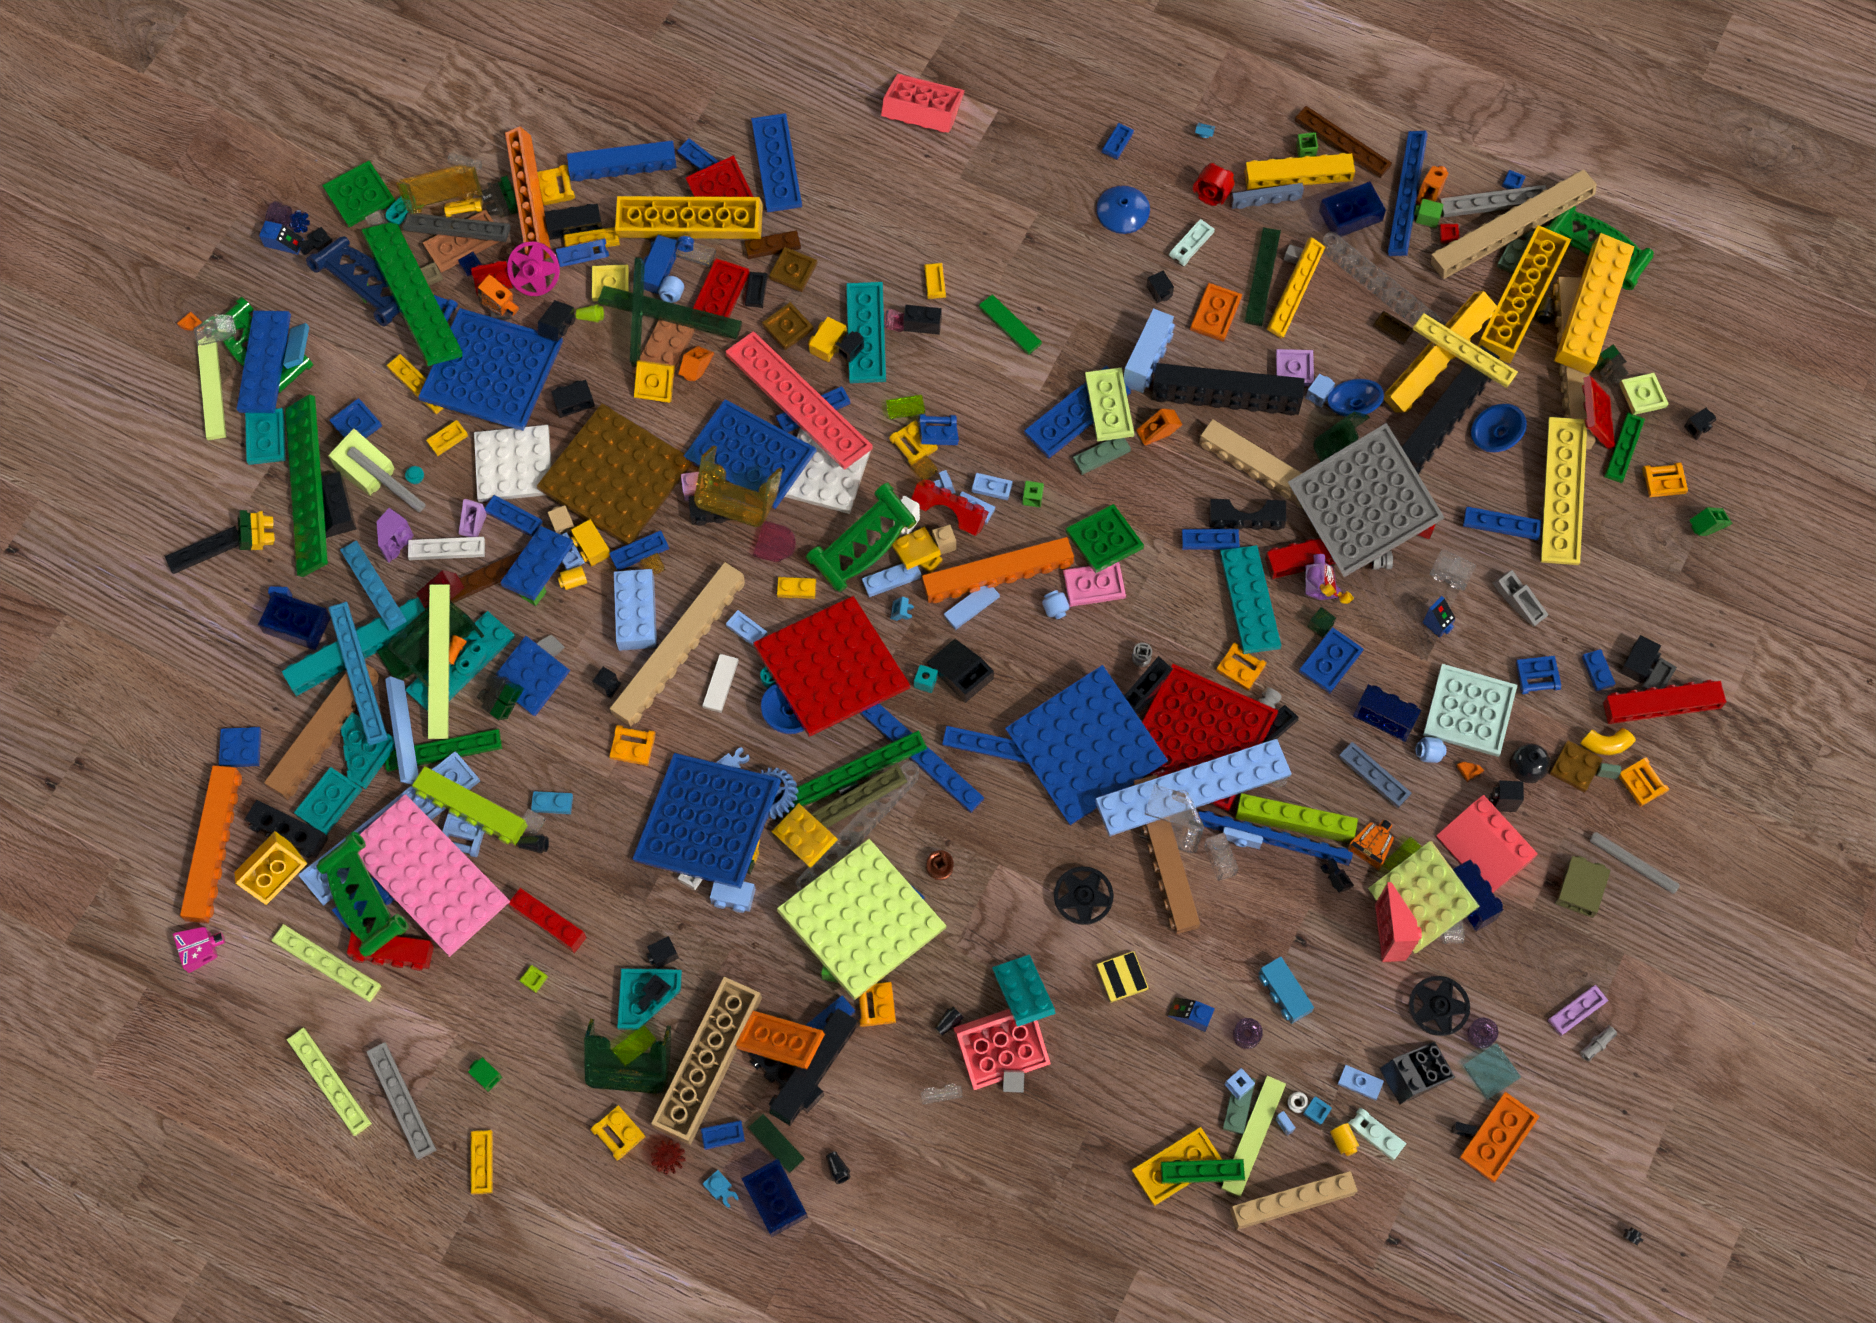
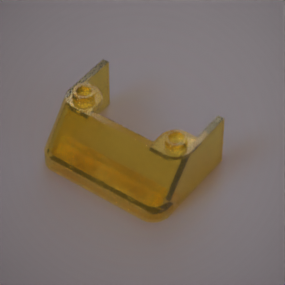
(439, 186)
(732, 500)

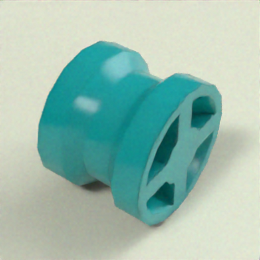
(765, 677)

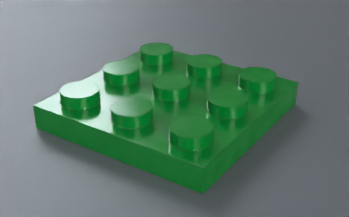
(358, 193)
(1104, 538)

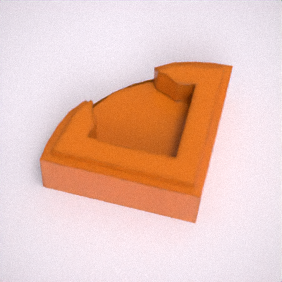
(189, 322)
(1469, 770)

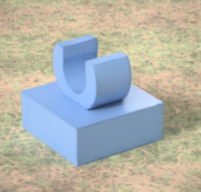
(945, 482)

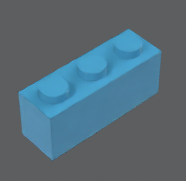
(1285, 990)

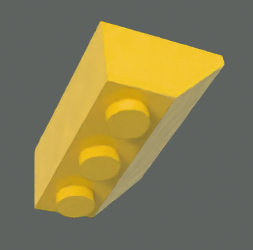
(269, 868)

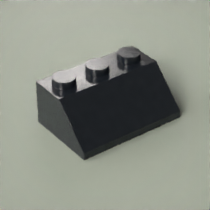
(337, 506)

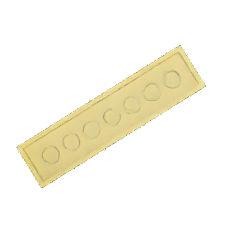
(1564, 491)

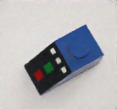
(280, 238)
(1440, 618)
(1191, 1013)

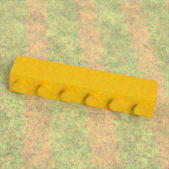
(1303, 170)

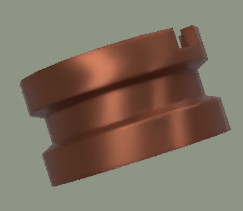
(936, 857)

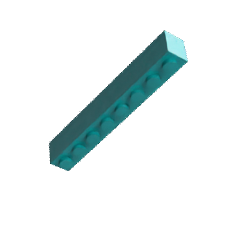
(329, 660)

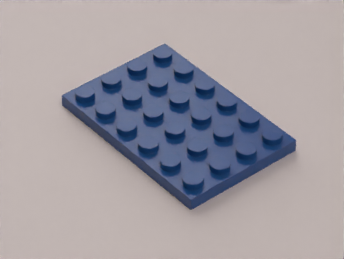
(751, 449)

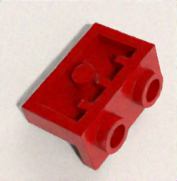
(497, 270)

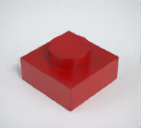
(1449, 233)

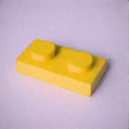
(447, 438)
(796, 588)

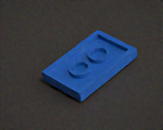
(1331, 660)

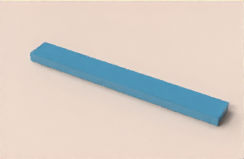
(358, 673)

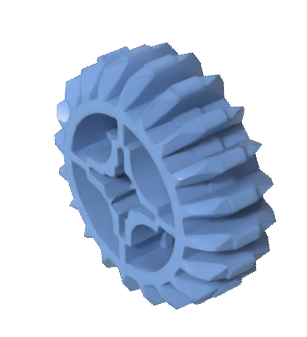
(784, 795)

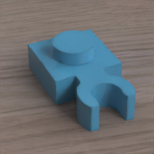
(719, 1187)

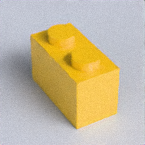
(827, 335)
(590, 542)

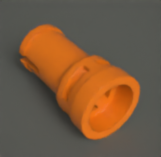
(455, 646)

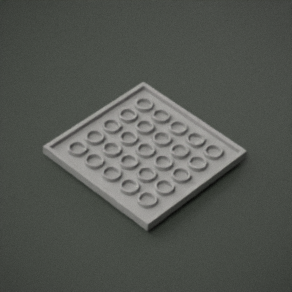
(1366, 500)

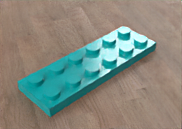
(866, 317)
(1250, 599)
(495, 638)

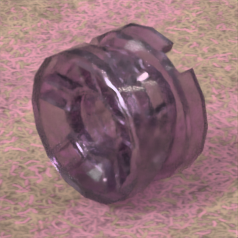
(278, 213)
(1253, 1027)
(1489, 1028)

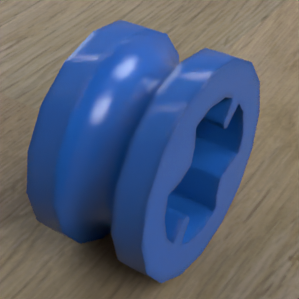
(685, 244)

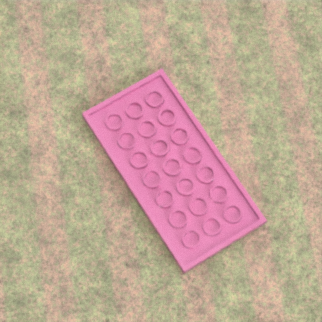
(429, 875)

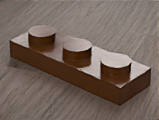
(772, 244)

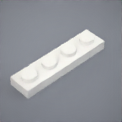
(446, 548)

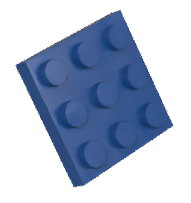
(534, 671)

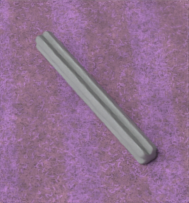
(386, 479)
(1634, 862)

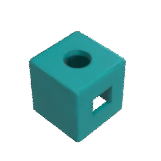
(925, 684)

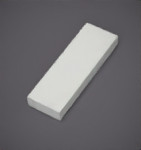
(720, 683)

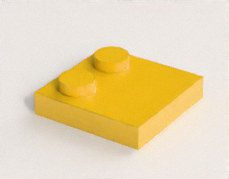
(654, 381)
(916, 548)

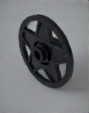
(1083, 895)
(1439, 1005)

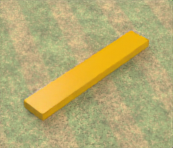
(1296, 287)

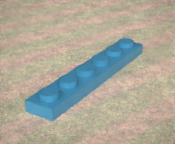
(373, 585)

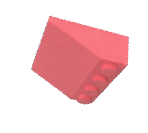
(922, 103)
(1488, 841)
(1396, 926)
(999, 1045)

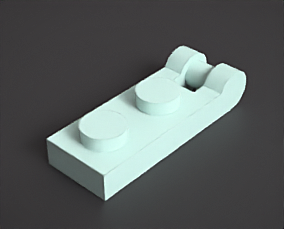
(1192, 242)
(1377, 1134)

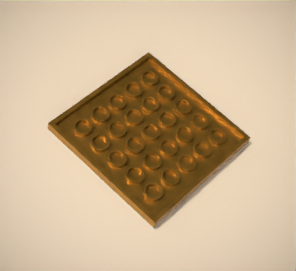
(615, 474)

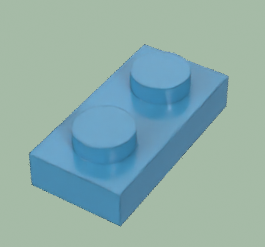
(552, 802)

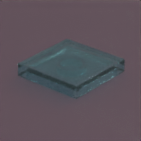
(1492, 1071)

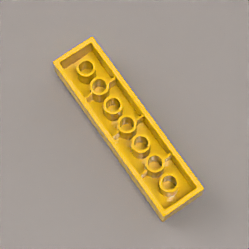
(689, 217)
(1524, 293)
(1594, 304)

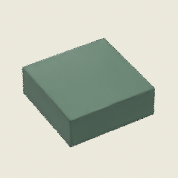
(1609, 771)

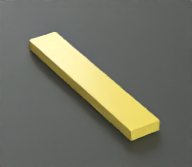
(1465, 350)

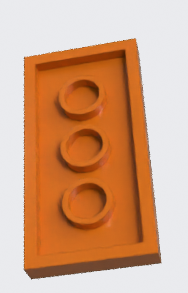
(780, 1039)
(1499, 1137)

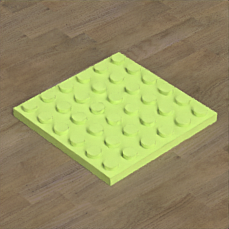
(861, 919)

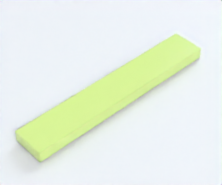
(211, 391)
(326, 963)
(329, 1081)
(1256, 1131)

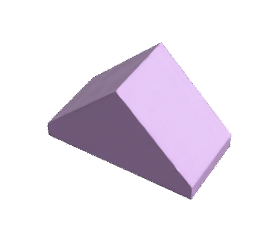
(472, 518)

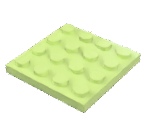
(1430, 892)

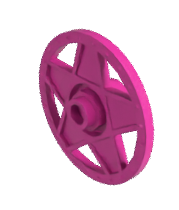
(533, 268)

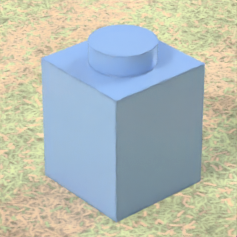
(1320, 390)

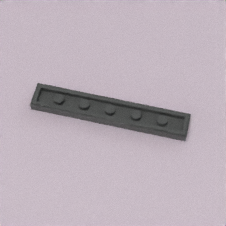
(456, 227)

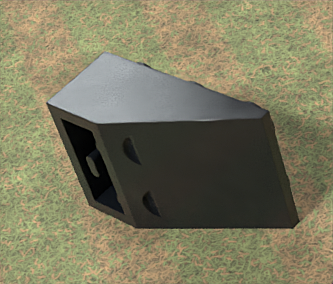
(962, 669)
(1416, 1072)

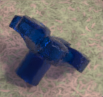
(299, 221)

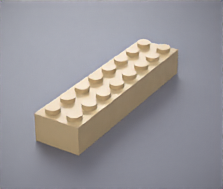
(706, 1061)

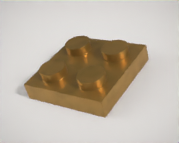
(793, 269)
(787, 326)
(1576, 766)

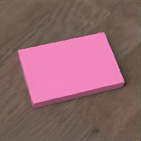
(1087, 587)

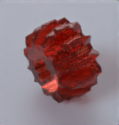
(672, 1162)

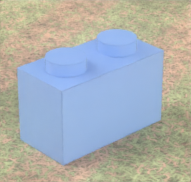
(733, 897)

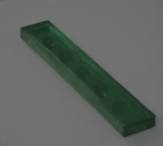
(1262, 276)
(637, 311)

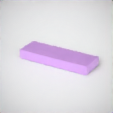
(1577, 1010)

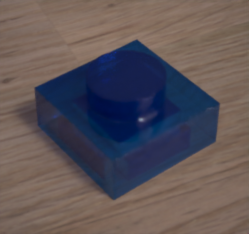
(468, 262)

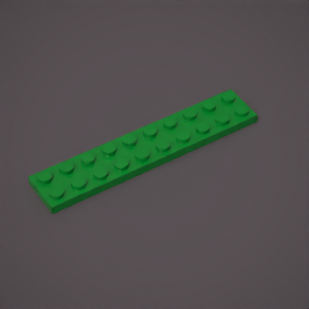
(412, 293)
(306, 486)

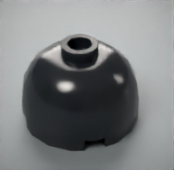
(1530, 763)

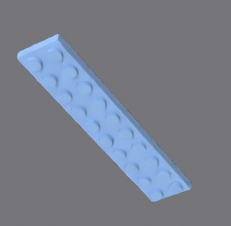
(452, 768)
(1203, 782)

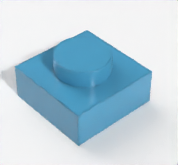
(1204, 130)
(1317, 1111)

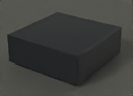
(1464, 1129)

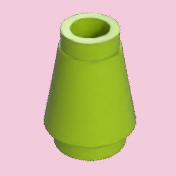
(591, 313)

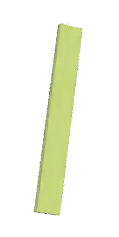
(439, 662)

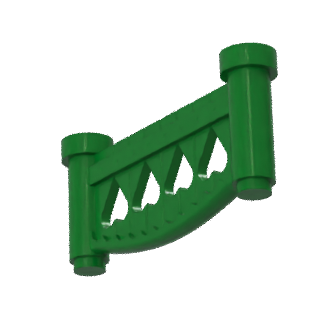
(1563, 225)
(243, 320)
(829, 561)
(385, 925)

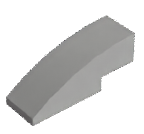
(1520, 598)

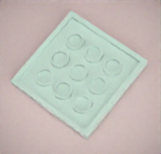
(1470, 710)

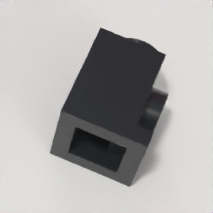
(850, 346)
(1700, 423)
(606, 682)

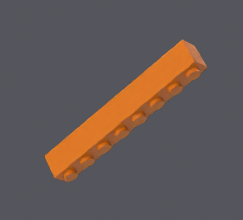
(527, 188)
(998, 570)
(211, 844)

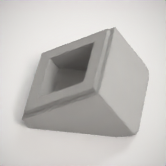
(1293, 254)
(551, 645)

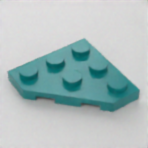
(362, 759)
(631, 985)

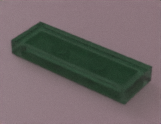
(776, 1143)

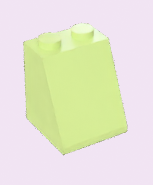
(352, 470)

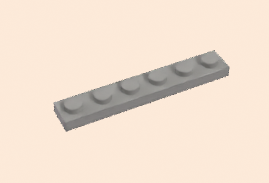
(1488, 201)
(401, 1101)

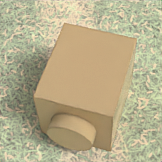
(561, 520)
(944, 539)

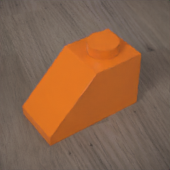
(695, 363)
(1159, 426)

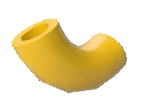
(1608, 744)

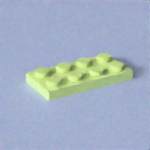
(1109, 404)

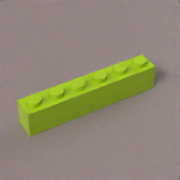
(469, 806)
(1296, 818)

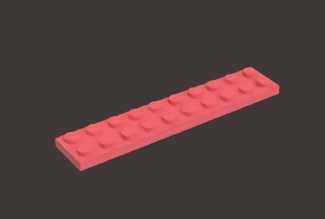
(799, 400)

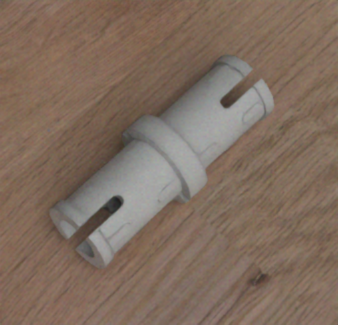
(1598, 1043)

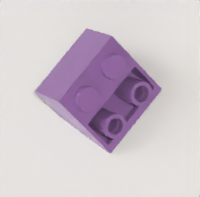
(392, 534)

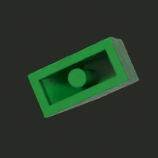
(1710, 521)

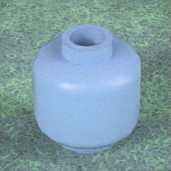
(671, 289)
(1055, 604)
(1430, 750)

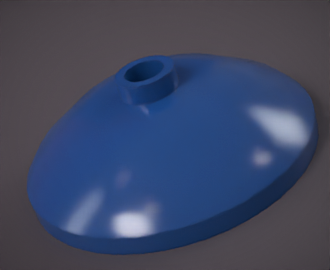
(1123, 217)
(1356, 396)
(1498, 428)
(775, 709)

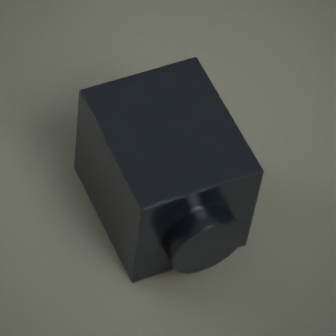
(1160, 287)
(662, 952)

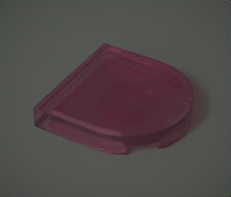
(775, 542)

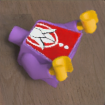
(1322, 582)

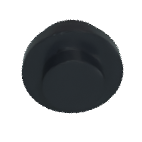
(1633, 1235)

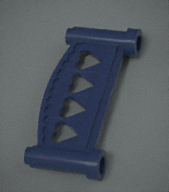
(330, 259)

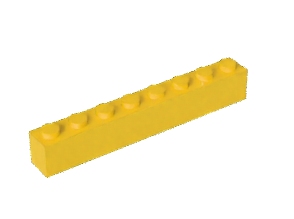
(1435, 358)

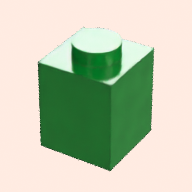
(484, 1074)

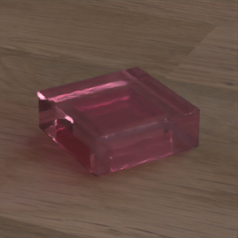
(894, 320)

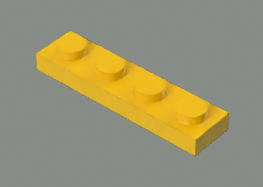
(410, 378)

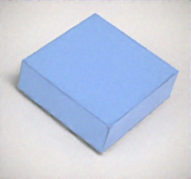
(1285, 1123)

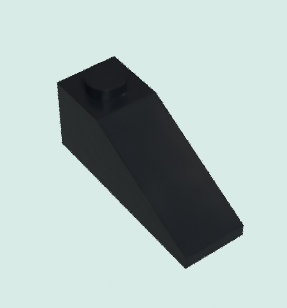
(1148, 684)

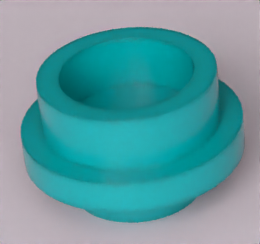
(414, 475)

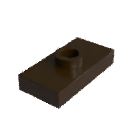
(1393, 327)

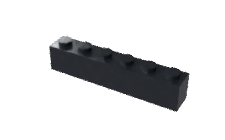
(803, 1081)

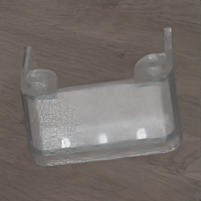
(1181, 812)

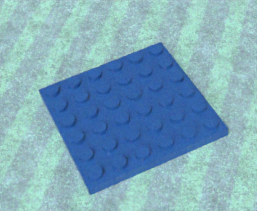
(497, 373)
(1086, 744)
(707, 820)

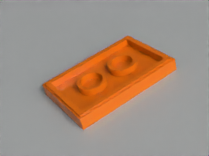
(1216, 312)

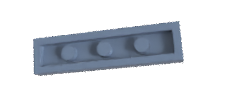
(1267, 195)
(1375, 775)

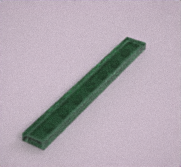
(672, 313)

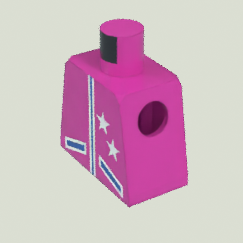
(197, 947)

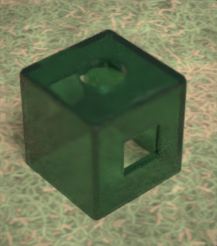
(1322, 622)

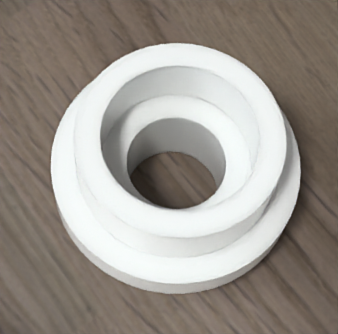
(1298, 1096)

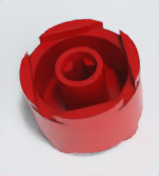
(1214, 184)

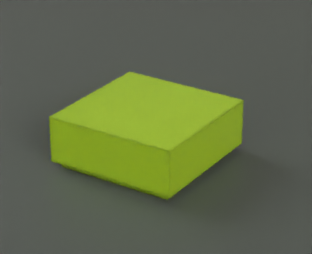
(533, 978)

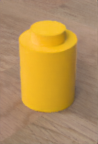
(572, 578)
(1344, 1139)

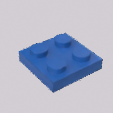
(356, 417)
(240, 747)

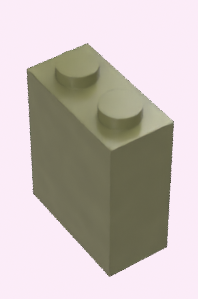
(1582, 886)

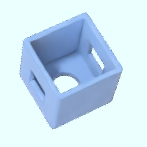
(1235, 1088)

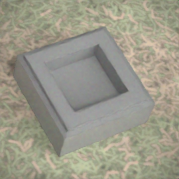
(1013, 1081)

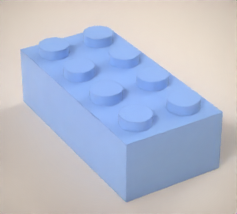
(1149, 350)
(635, 609)

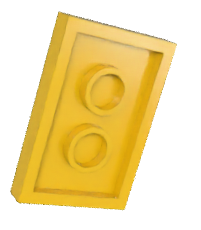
(804, 835)

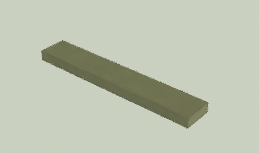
(860, 796)

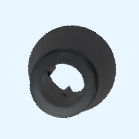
(1545, 311)
(534, 843)
(949, 1020)
(838, 1169)

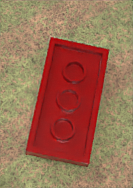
(722, 288)

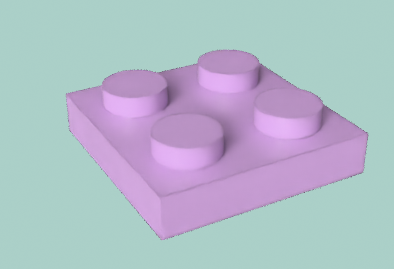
(1295, 364)

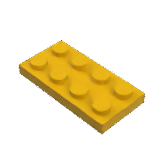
(1190, 1148)

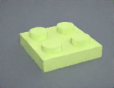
(1643, 393)

